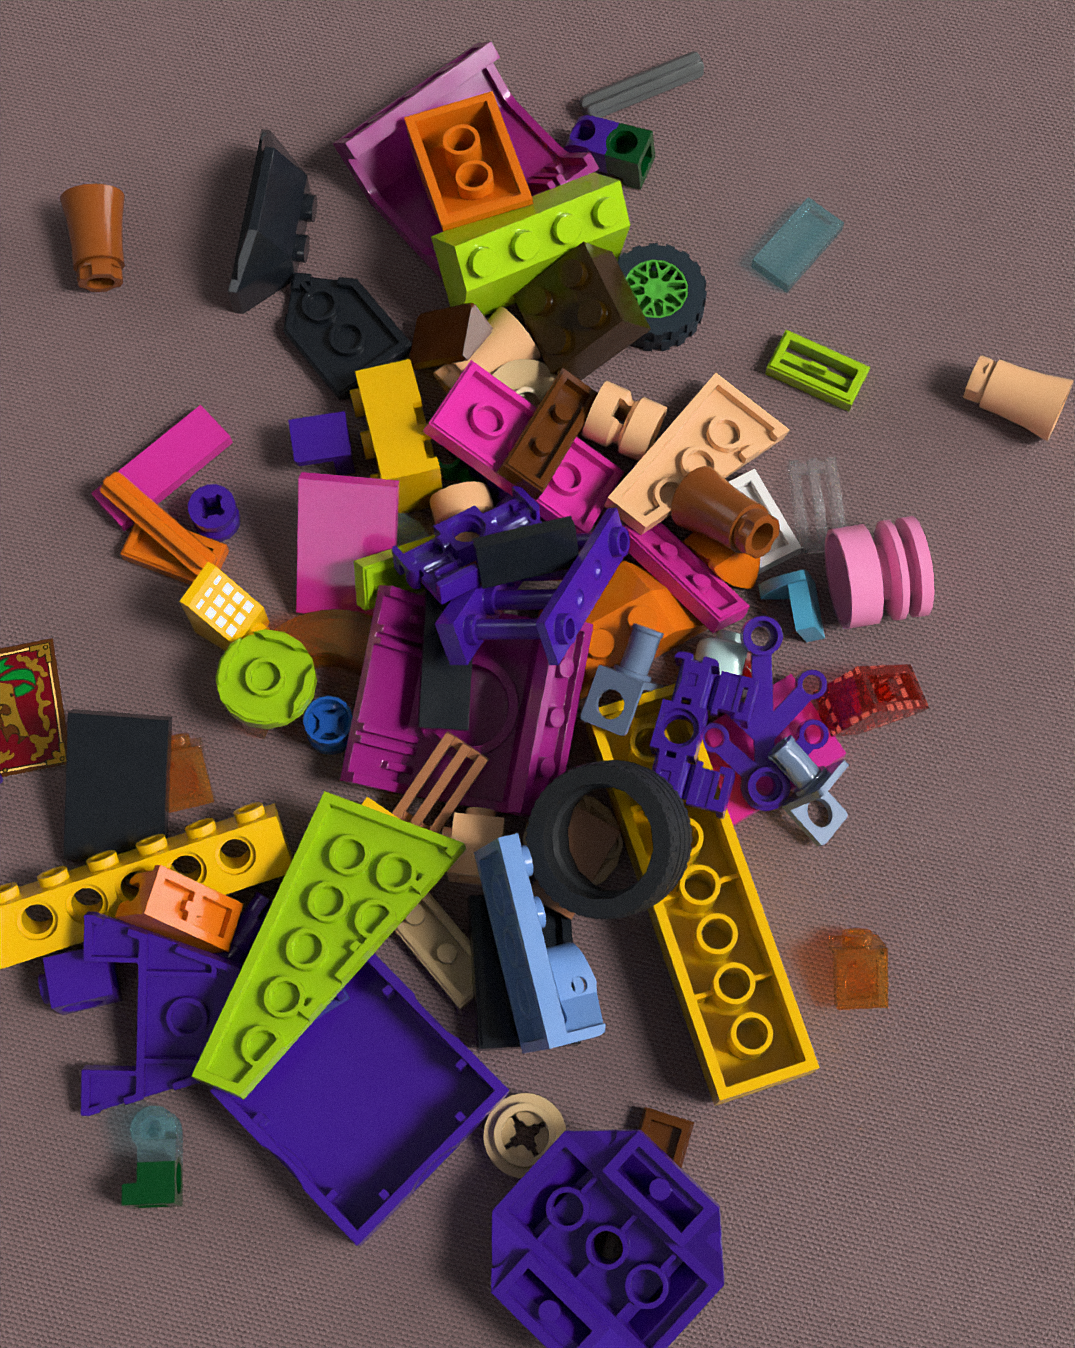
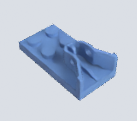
(535, 976)

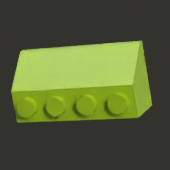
(506, 252)

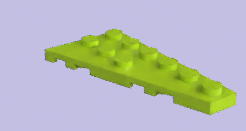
(332, 912)

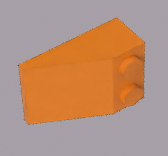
(467, 161)

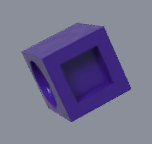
(78, 985)

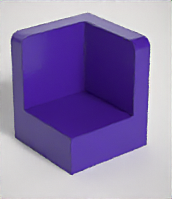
(322, 440)

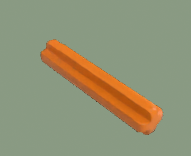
(157, 523)

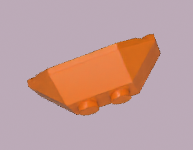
(629, 599)

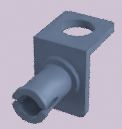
(627, 678)
(811, 784)

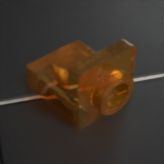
(188, 774)
(859, 969)

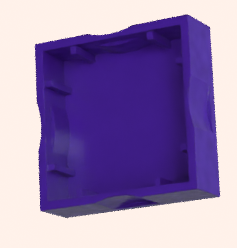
(368, 1101)

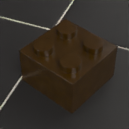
(581, 311)

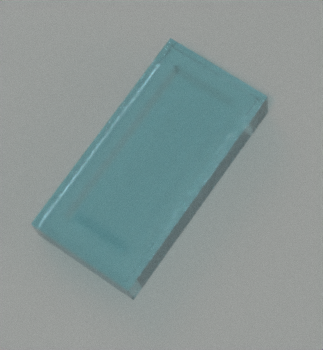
(797, 245)

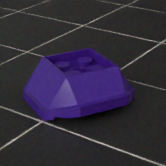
(548, 1255)

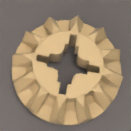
(500, 1129)

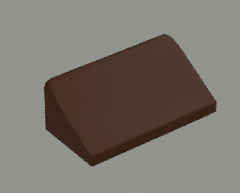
(448, 335)

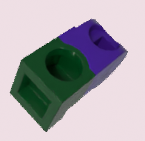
(615, 147)

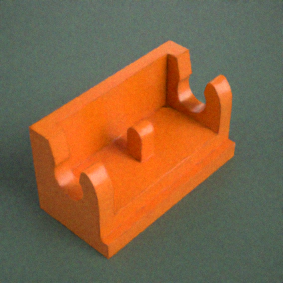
(182, 910)

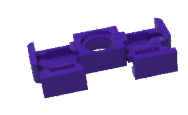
(442, 559)
(706, 694)

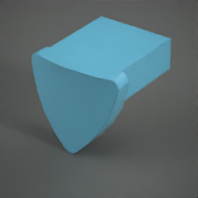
(802, 592)

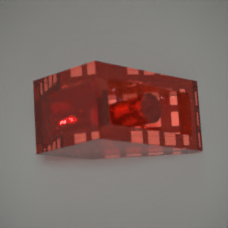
(870, 699)

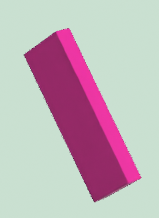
(171, 460)
(687, 577)

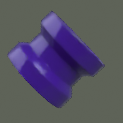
(221, 522)

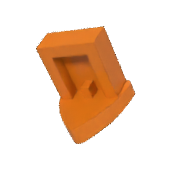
(732, 567)

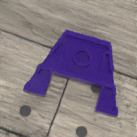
(176, 1010)

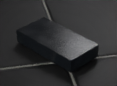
(526, 552)

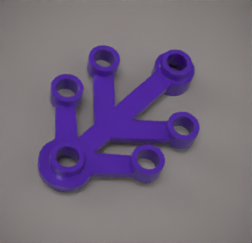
(766, 723)

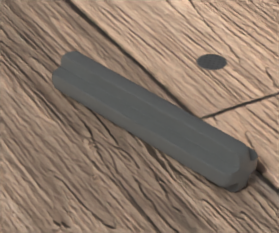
(642, 85)

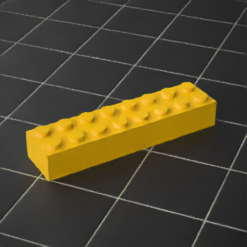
(712, 930)

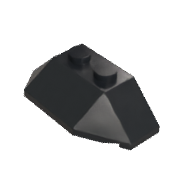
(272, 226)

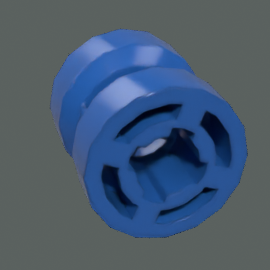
(325, 717)

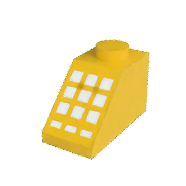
(221, 608)

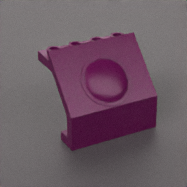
(383, 161)
(517, 714)

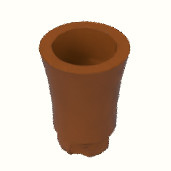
(95, 234)
(723, 513)

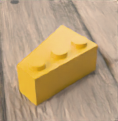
(394, 435)

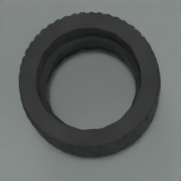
(549, 839)

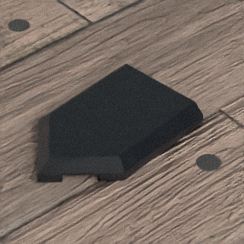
(340, 330)

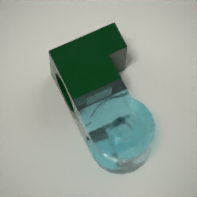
(159, 1160)

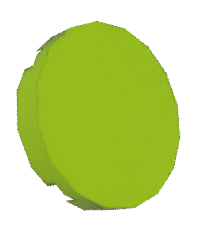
(266, 679)

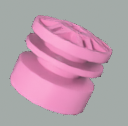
(888, 572)

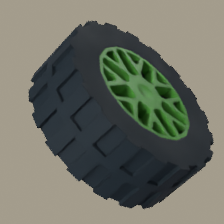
(667, 291)

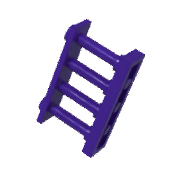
(475, 614)

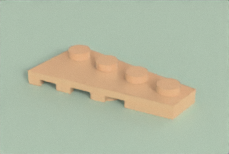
(714, 430)

